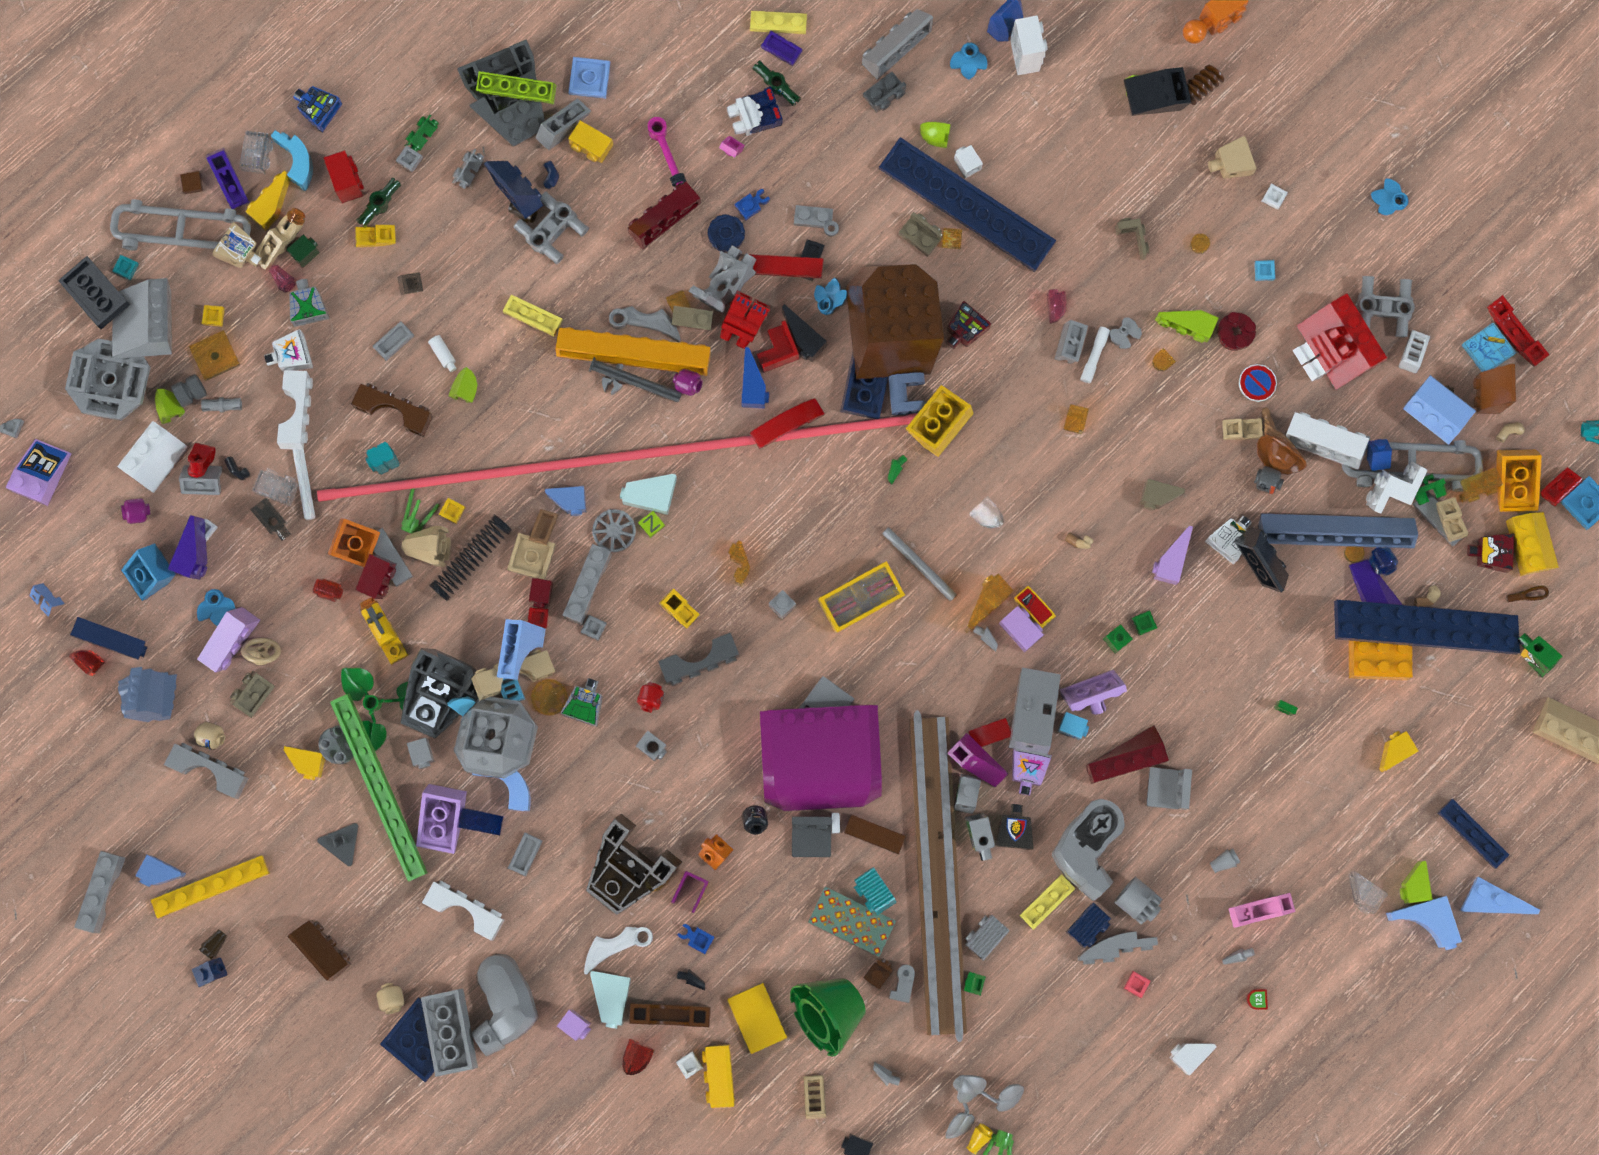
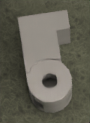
(904, 986)

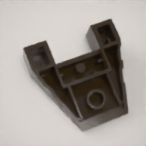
(622, 869)

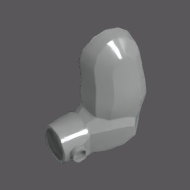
(1086, 841)
(508, 1000)

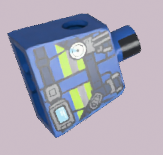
(317, 106)

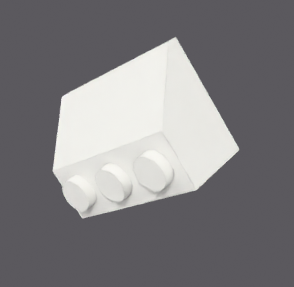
(153, 456)

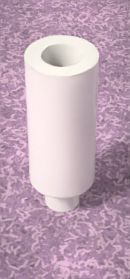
(442, 353)

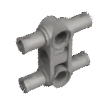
(551, 228)
(1387, 306)

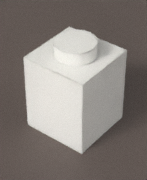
(967, 161)

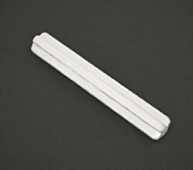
(304, 485)

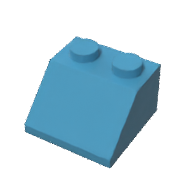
(147, 571)

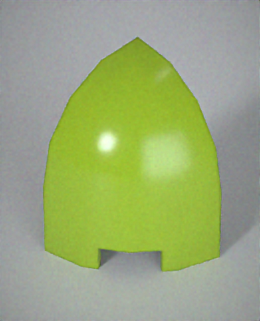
(935, 133)
(464, 386)
(167, 405)

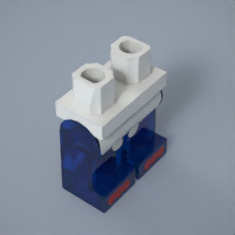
(756, 113)

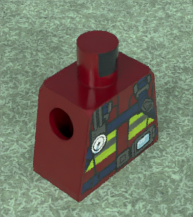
(966, 326)

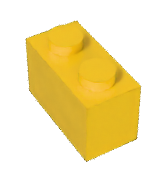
(590, 142)

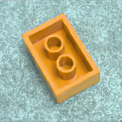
(1380, 661)

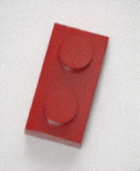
(1561, 486)

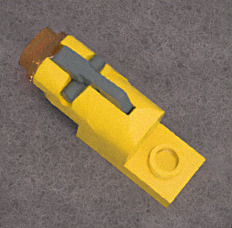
(383, 631)

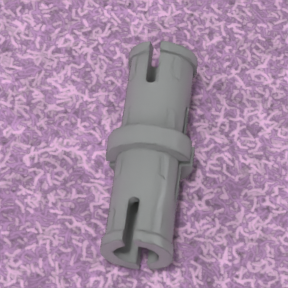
(221, 404)

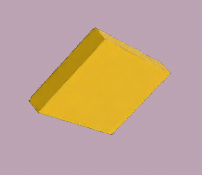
(757, 1018)

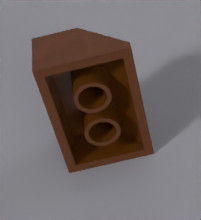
(320, 950)

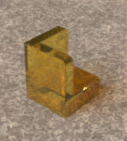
(1076, 419)

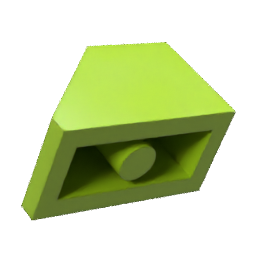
(1416, 885)

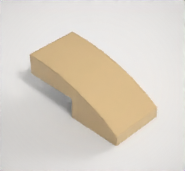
(1242, 429)
(1451, 519)

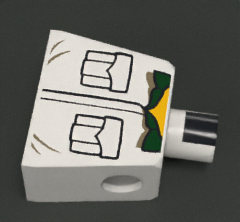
(1223, 538)

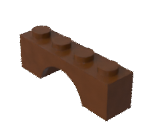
(370, 400)
(669, 1015)

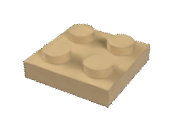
(531, 558)

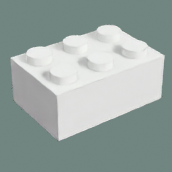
(1028, 45)

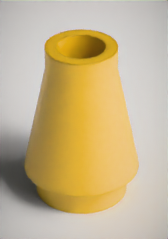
(979, 1138)

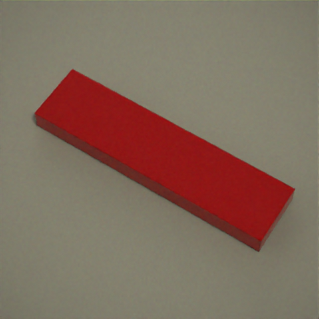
(788, 266)

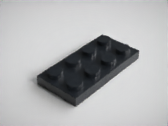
(94, 292)

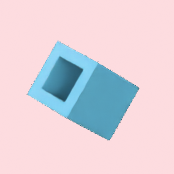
(1073, 726)

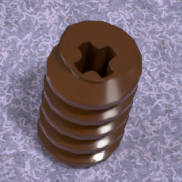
(1203, 81)

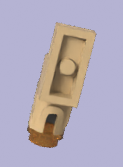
(280, 238)

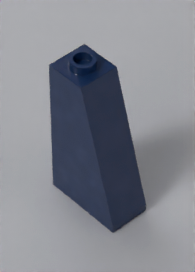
(108, 638)

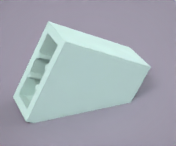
(650, 493)
(611, 997)

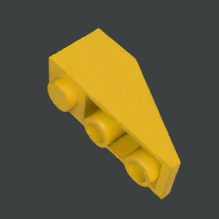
(269, 203)

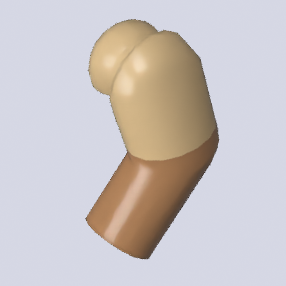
(1077, 542)
(1430, 599)

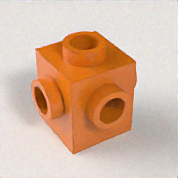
(715, 851)

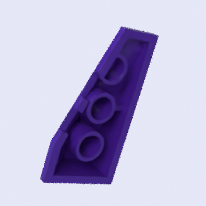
(1371, 585)

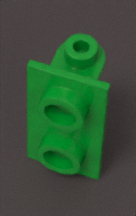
(425, 127)

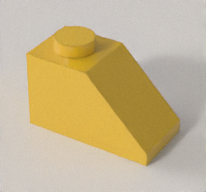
(1396, 750)
(306, 762)

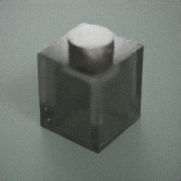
(410, 283)

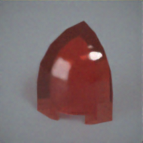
(87, 661)
(636, 1057)

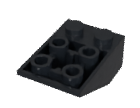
(1158, 92)

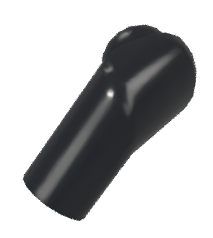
(234, 470)

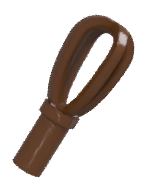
(1522, 595)

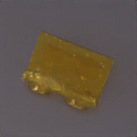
(1479, 484)

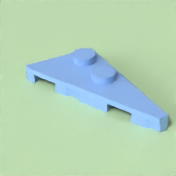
(1490, 899)

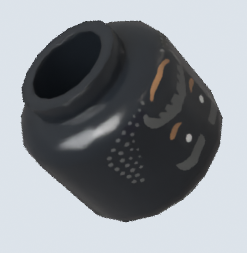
(755, 819)

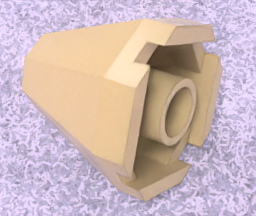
(428, 545)

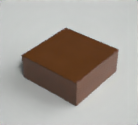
(191, 182)

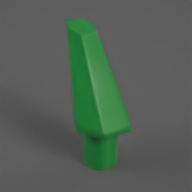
(896, 468)

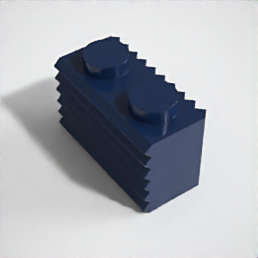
(1089, 925)

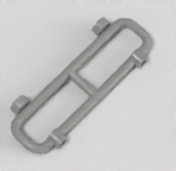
(131, 240)
(1364, 478)

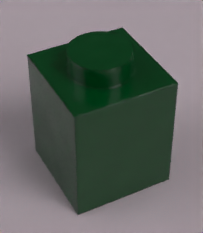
(303, 250)

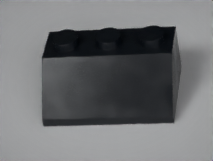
(1263, 559)

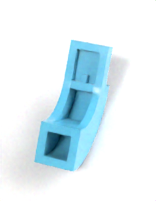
(302, 166)

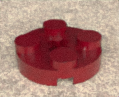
(1236, 320)

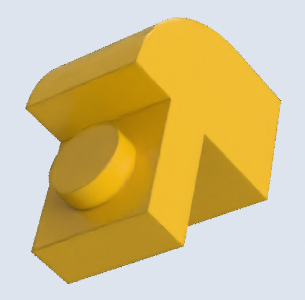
(679, 608)

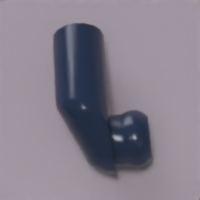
(552, 177)

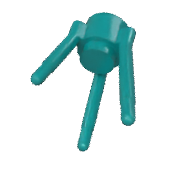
(1589, 430)

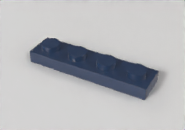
(1473, 833)

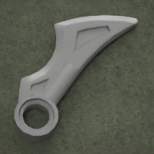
(656, 321)

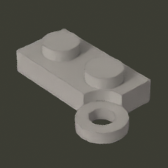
(815, 217)

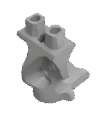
(733, 277)

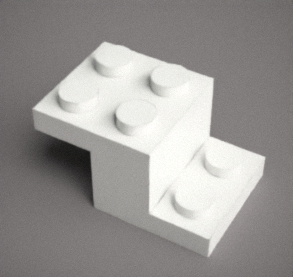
(1393, 486)

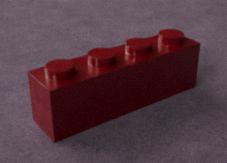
(664, 215)
(1133, 755)

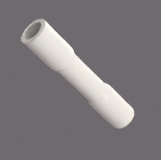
(1090, 366)

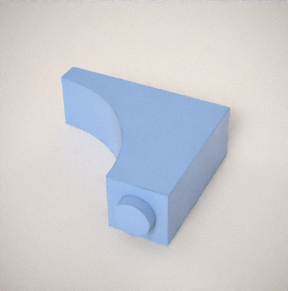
(517, 642)
(1435, 918)

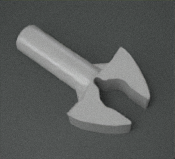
(606, 381)

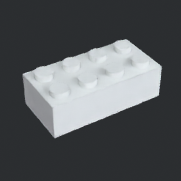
(1327, 440)

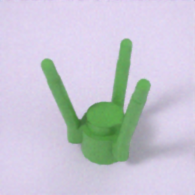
(411, 524)
(1002, 1141)

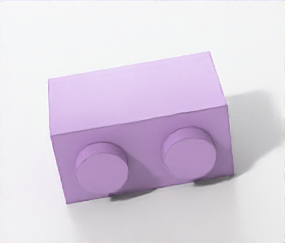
(1021, 628)
(574, 1025)

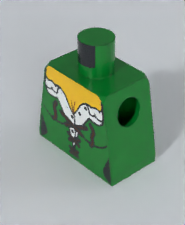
(1539, 654)

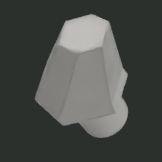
(987, 637)
(1238, 956)
(885, 1075)

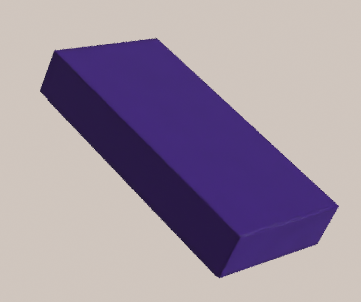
(781, 48)

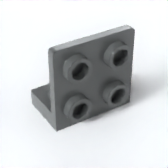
(811, 836)

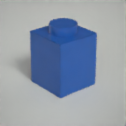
(1379, 454)

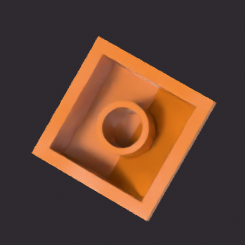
(353, 542)

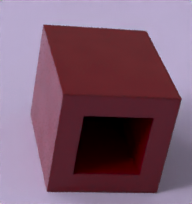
(540, 592)

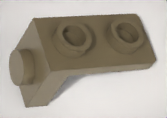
(1126, 226)

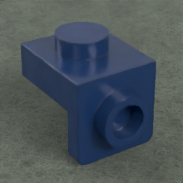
(209, 972)

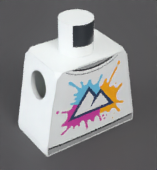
(290, 352)

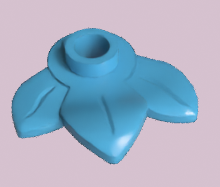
(968, 63)
(1387, 196)
(830, 294)
(214, 610)

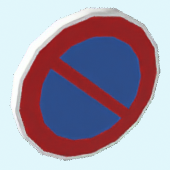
(1257, 383)

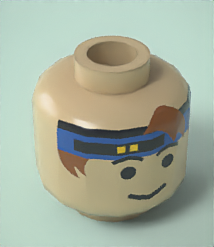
(209, 735)

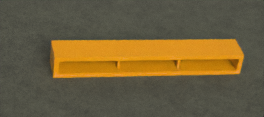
(632, 351)

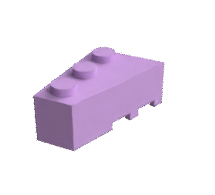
(228, 639)

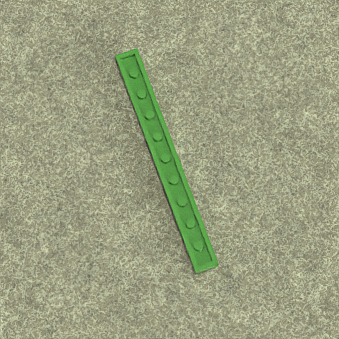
(378, 787)

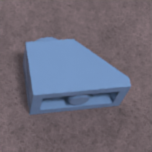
(569, 499)
(157, 872)

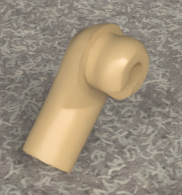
(1508, 429)

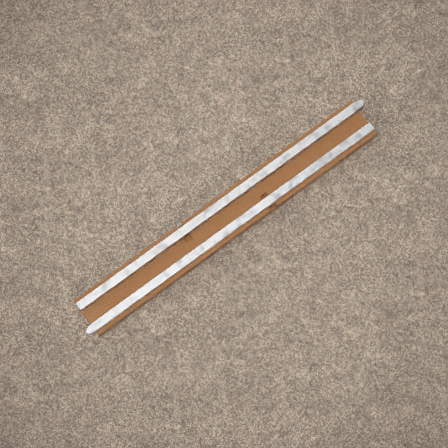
(937, 876)

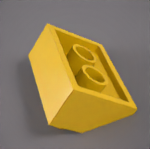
(940, 420)
(1532, 543)
(719, 1076)

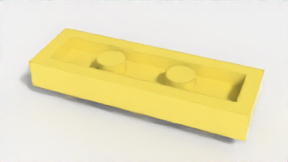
(778, 22)
(532, 315)
(1047, 902)

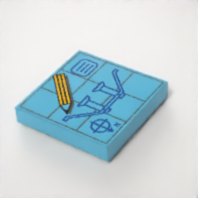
(1488, 348)

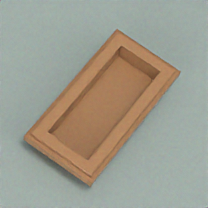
(543, 527)

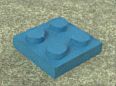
(1584, 502)

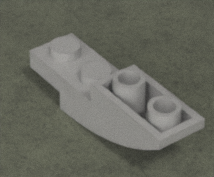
(1109, 948)

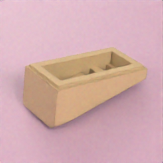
(815, 1114)

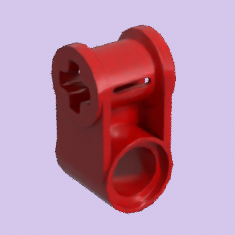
(200, 459)

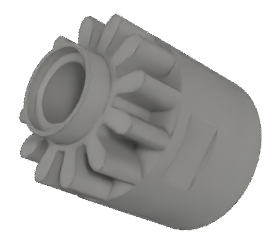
(1139, 901)

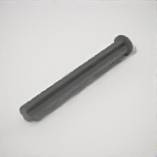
(635, 380)

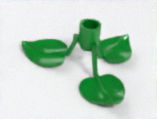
(357, 684)

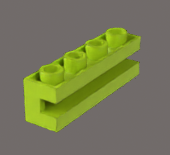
(516, 87)

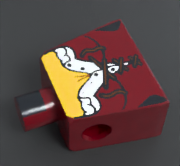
(1494, 552)

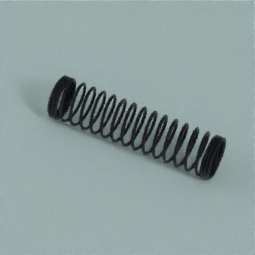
(500, 524)

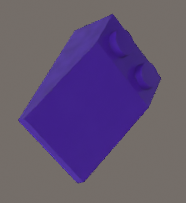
(191, 552)

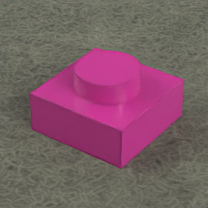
(731, 146)

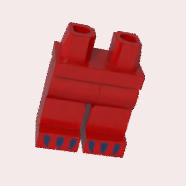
(741, 325)

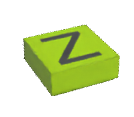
(651, 524)

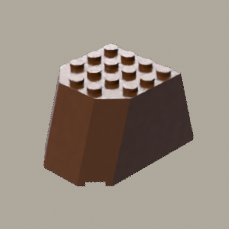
(894, 320)

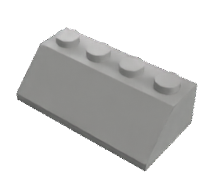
(897, 42)

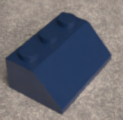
(514, 187)

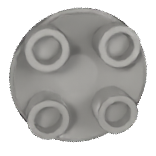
(335, 746)

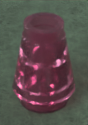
(283, 280)

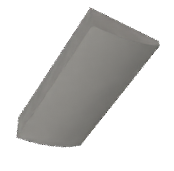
(449, 1032)

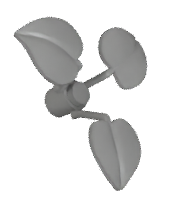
(968, 1088)

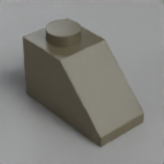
(692, 318)
(1159, 494)

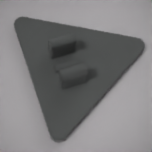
(341, 843)

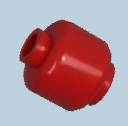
(650, 697)

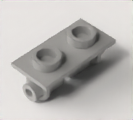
(463, 174)

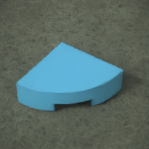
(461, 705)

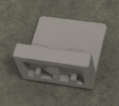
(1169, 788)

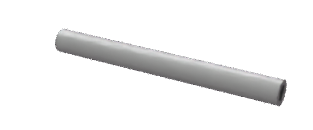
(920, 564)

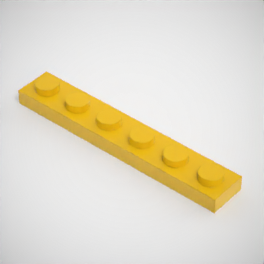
(210, 886)

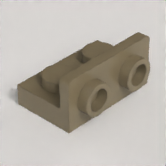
(921, 233)
(251, 693)

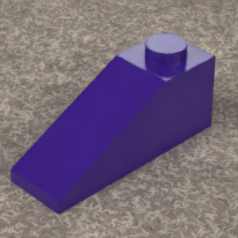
(227, 178)

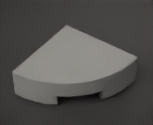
(12, 427)

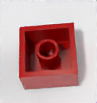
(344, 176)

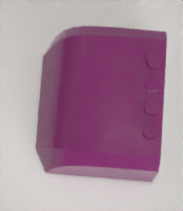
(821, 757)

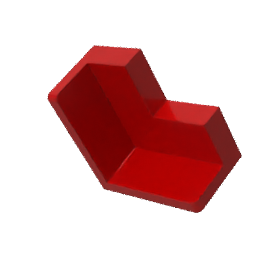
(783, 349)

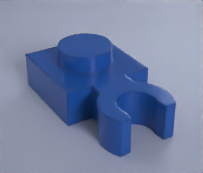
(750, 206)
(699, 939)

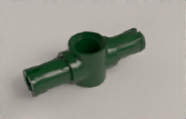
(771, 76)
(374, 210)

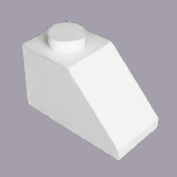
(1191, 1055)

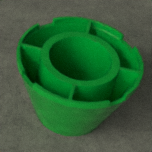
(828, 1012)

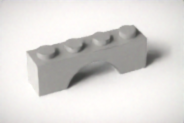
(586, 584)
(228, 781)
(93, 906)

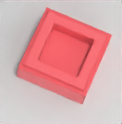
(1137, 984)

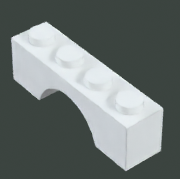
(292, 432)
(485, 922)

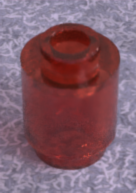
(328, 589)

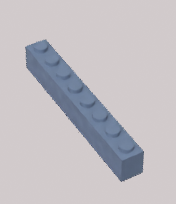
(1339, 530)

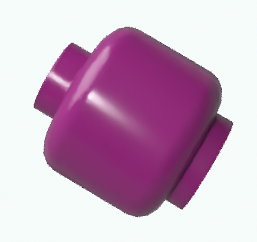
(688, 382)
(135, 511)

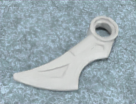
(603, 948)

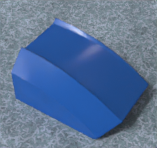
(1003, 20)

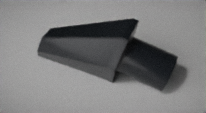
(691, 979)

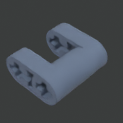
(898, 393)

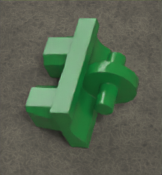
(1437, 486)

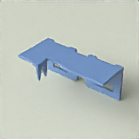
(46, 593)

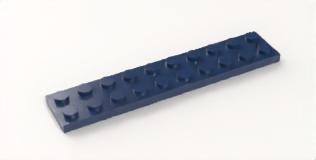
(967, 204)
(1426, 627)

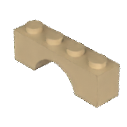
(535, 666)

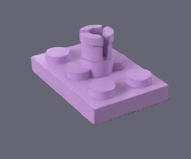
(1093, 692)

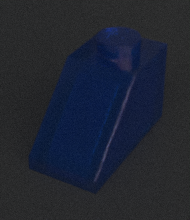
(481, 822)

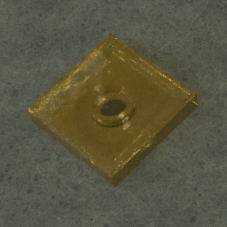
(214, 355)

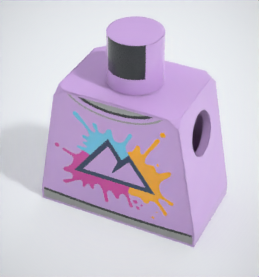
(1029, 769)

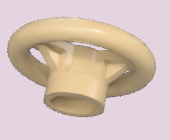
(259, 653)

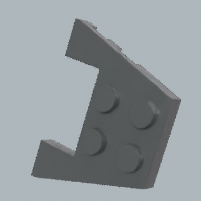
(517, 120)

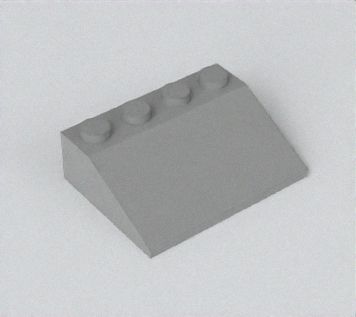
(146, 323)

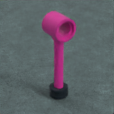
(677, 177)

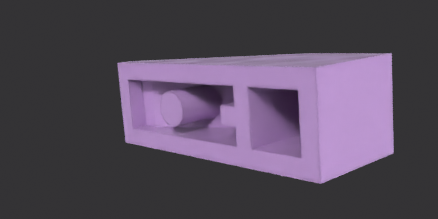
(1171, 563)

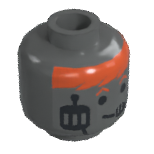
(1268, 480)

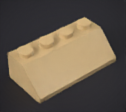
(1569, 729)

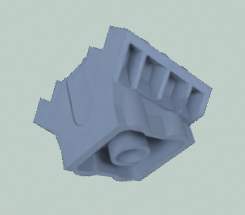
(147, 695)

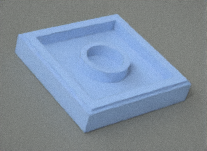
(589, 77)

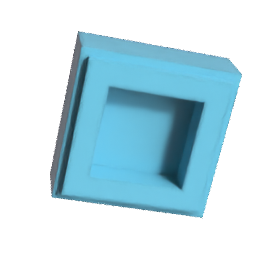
(1264, 270)

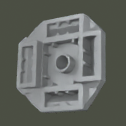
(89, 377)
(510, 746)

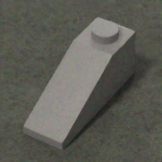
(561, 124)

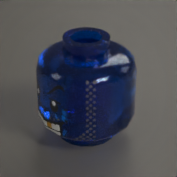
(1383, 561)

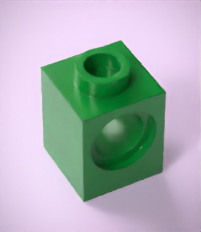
(1117, 639)

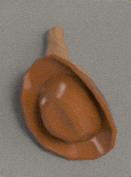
(1277, 450)

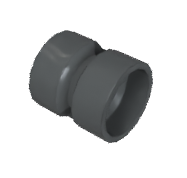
(189, 390)

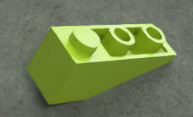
(1194, 323)

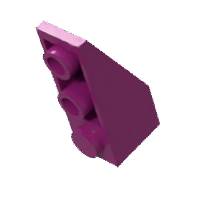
(977, 760)

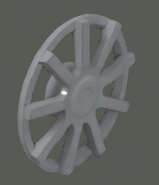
(614, 530)

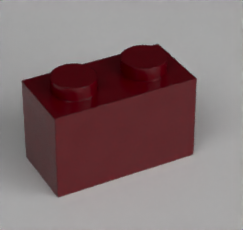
(376, 577)

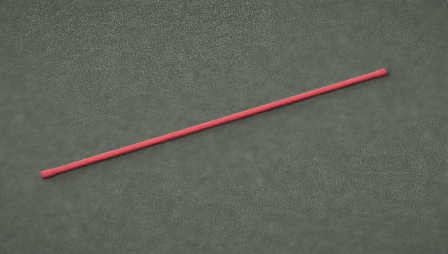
(333, 494)

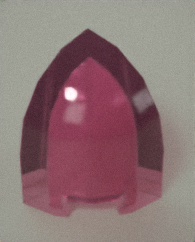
(1056, 305)

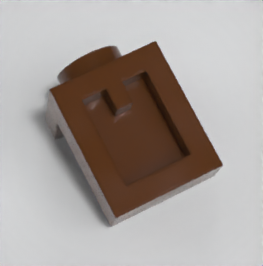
(878, 973)

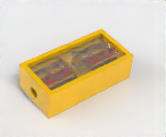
(861, 597)

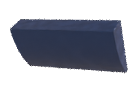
(863, 396)

